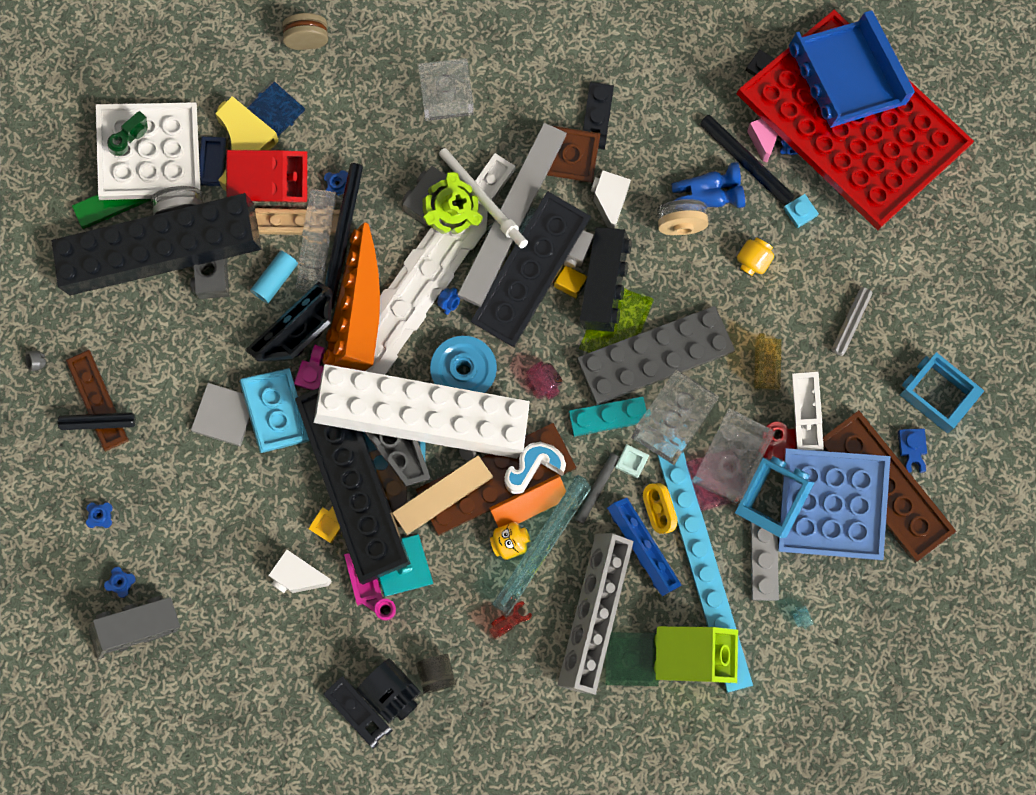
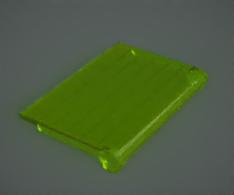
(633, 314)

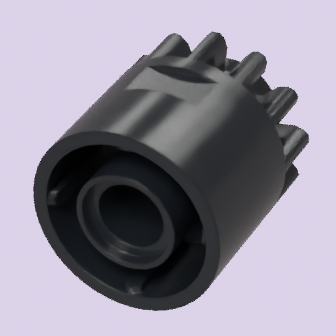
(390, 691)

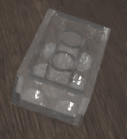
(674, 417)
(733, 456)

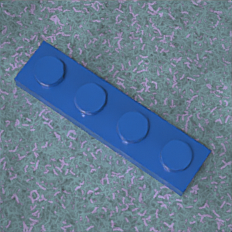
(644, 546)

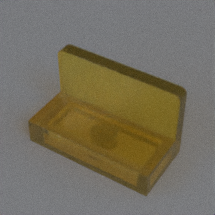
(767, 363)

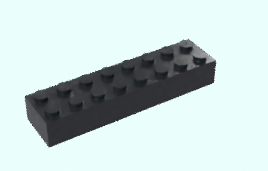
(156, 244)

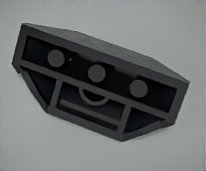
(295, 328)

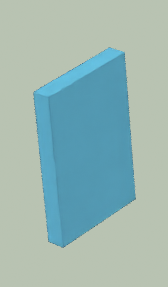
(274, 410)

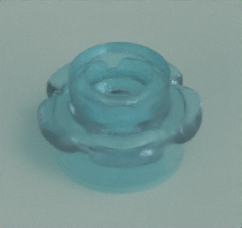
(802, 617)

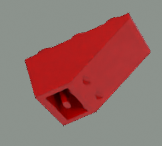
(267, 175)

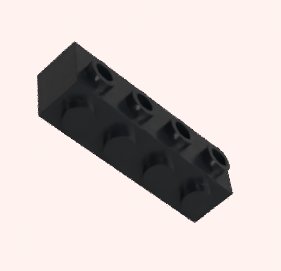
(605, 279)

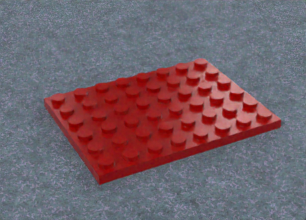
(869, 161)

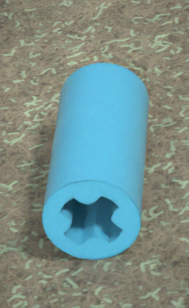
(274, 276)

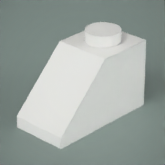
(610, 196)
(296, 575)

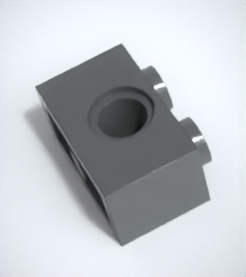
(214, 285)

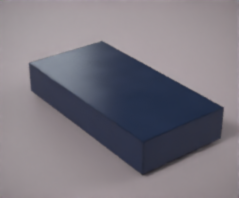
(212, 160)

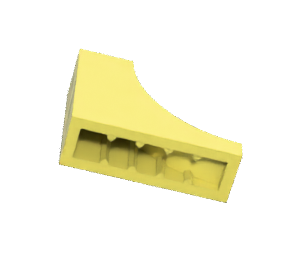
(244, 129)

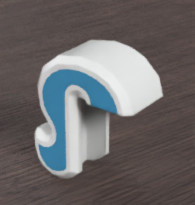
(529, 461)

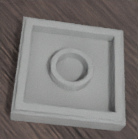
(222, 415)

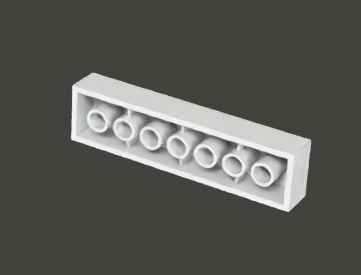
(421, 411)

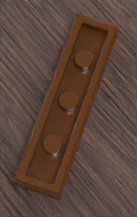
(95, 396)

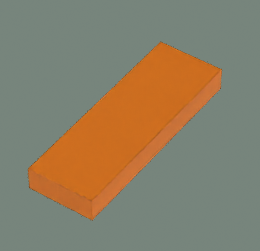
(529, 503)

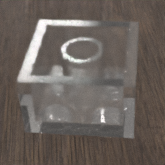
(446, 89)

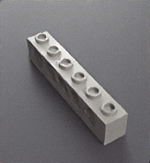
(595, 613)

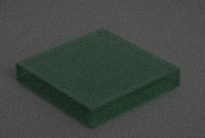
(631, 660)

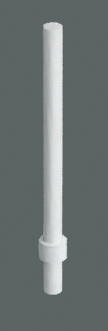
(507, 225)

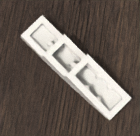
(807, 411)

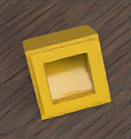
(570, 281)

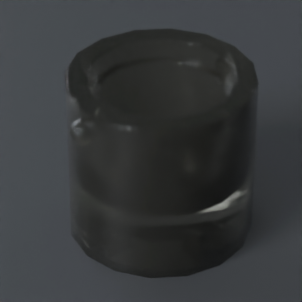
(435, 673)

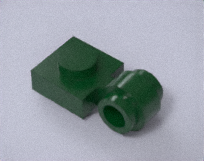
(130, 130)

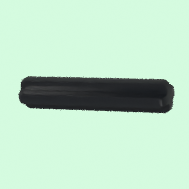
(96, 421)

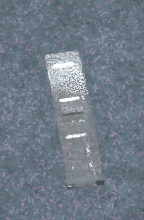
(315, 239)

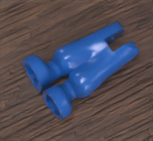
(709, 185)

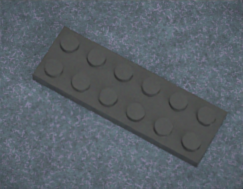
(655, 355)

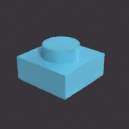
(800, 211)

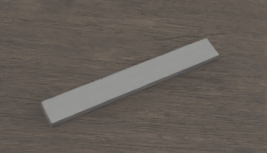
(516, 208)

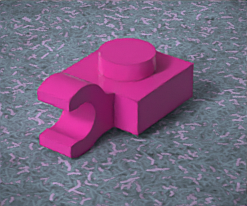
(310, 372)

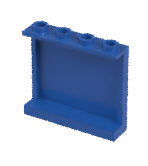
(852, 70)

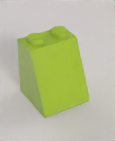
(696, 654)

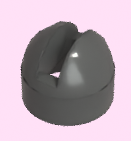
(35, 360)

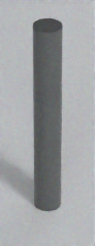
(597, 488)

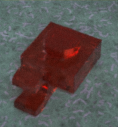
(503, 625)

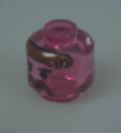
(543, 380)

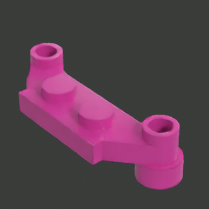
(369, 593)

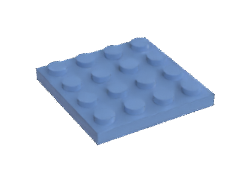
(843, 508)

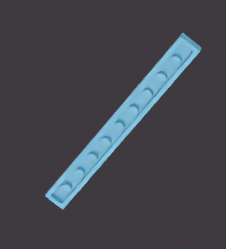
(701, 558)

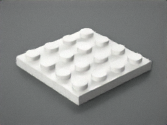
(156, 161)

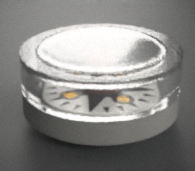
(175, 198)

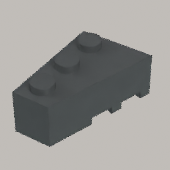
(133, 625)

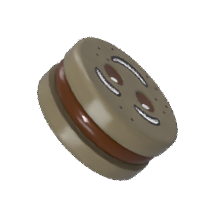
(305, 31)

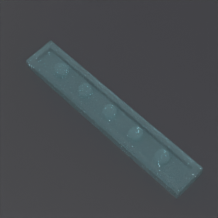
(542, 545)

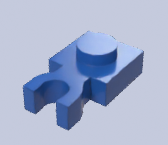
(913, 445)

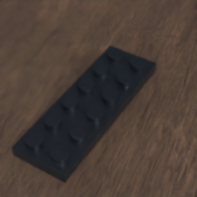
(531, 269)

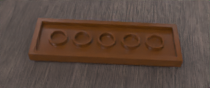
(494, 490)
(910, 511)

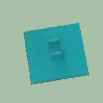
(411, 576)

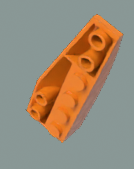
(357, 308)

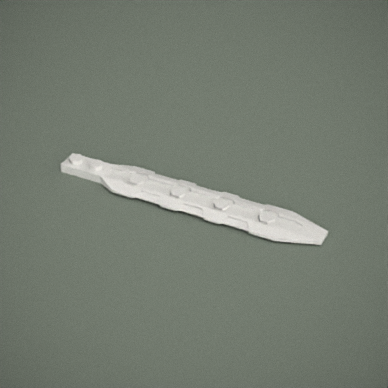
(429, 272)

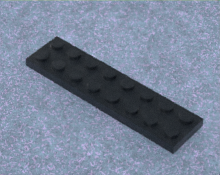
(355, 495)

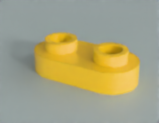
(660, 508)

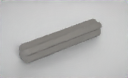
(851, 321)

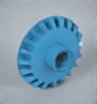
(468, 352)

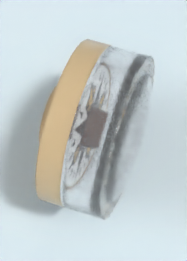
(682, 217)

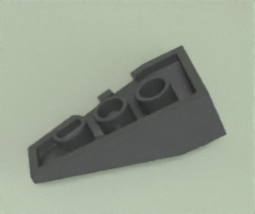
(403, 457)

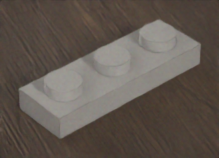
(764, 564)

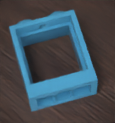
(953, 375)
(745, 507)

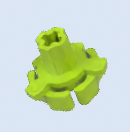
(465, 209)

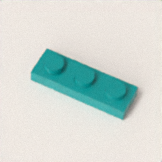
(607, 416)

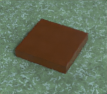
(576, 156)

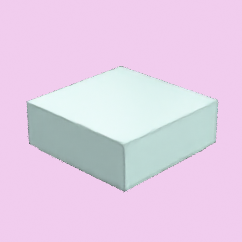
(631, 461)

